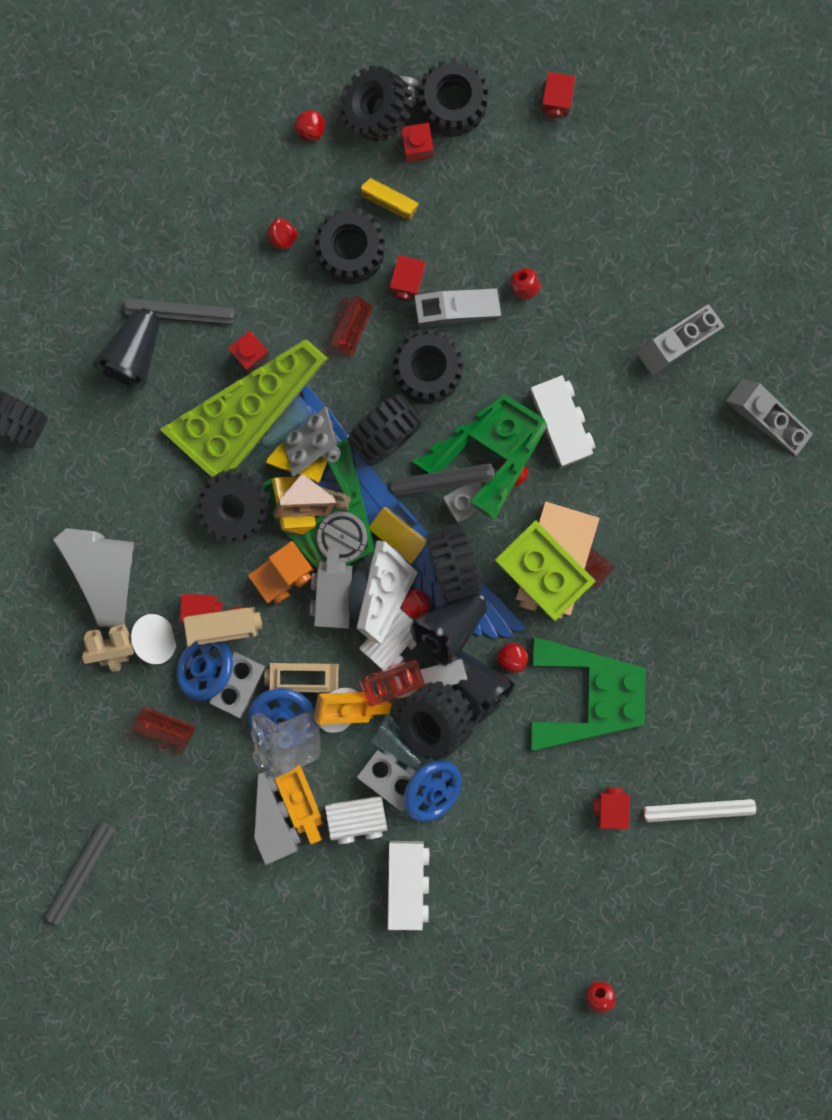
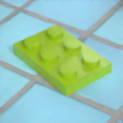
(545, 570)

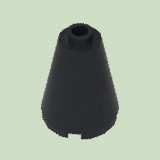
(131, 349)
(449, 627)
(482, 688)

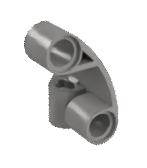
(101, 571)

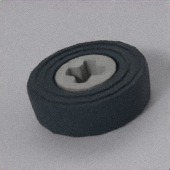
(357, 593)

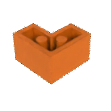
(281, 573)

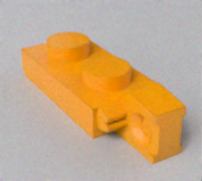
(346, 708)
(300, 803)

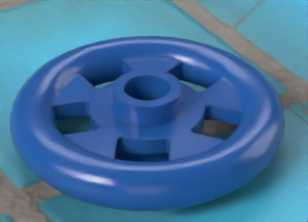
(204, 669)
(285, 698)
(432, 791)

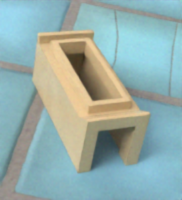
(222, 625)
(272, 676)

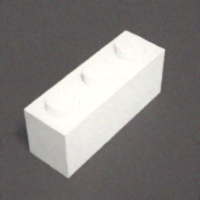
(563, 421)
(407, 885)

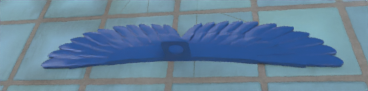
(375, 497)

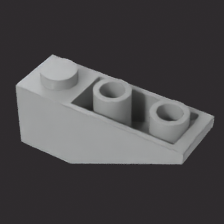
(456, 307)
(680, 339)
(769, 415)
(272, 830)

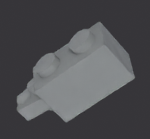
(332, 593)

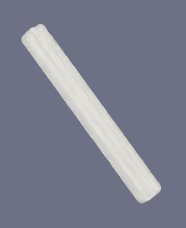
(699, 810)

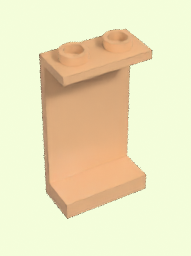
(573, 532)

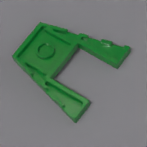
(505, 431)
(347, 477)
(614, 695)

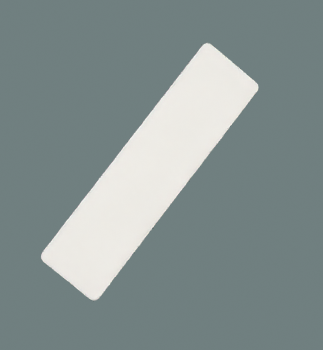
(447, 674)

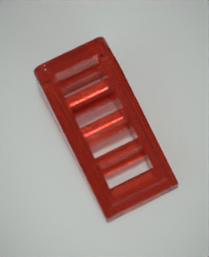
(414, 674)

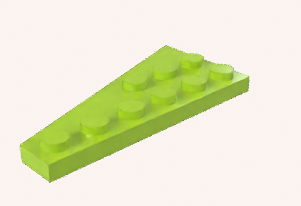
(235, 420)

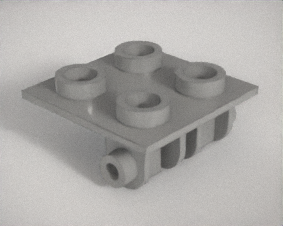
(311, 441)

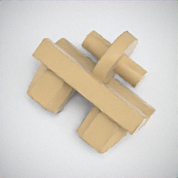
(108, 651)

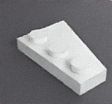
(385, 592)

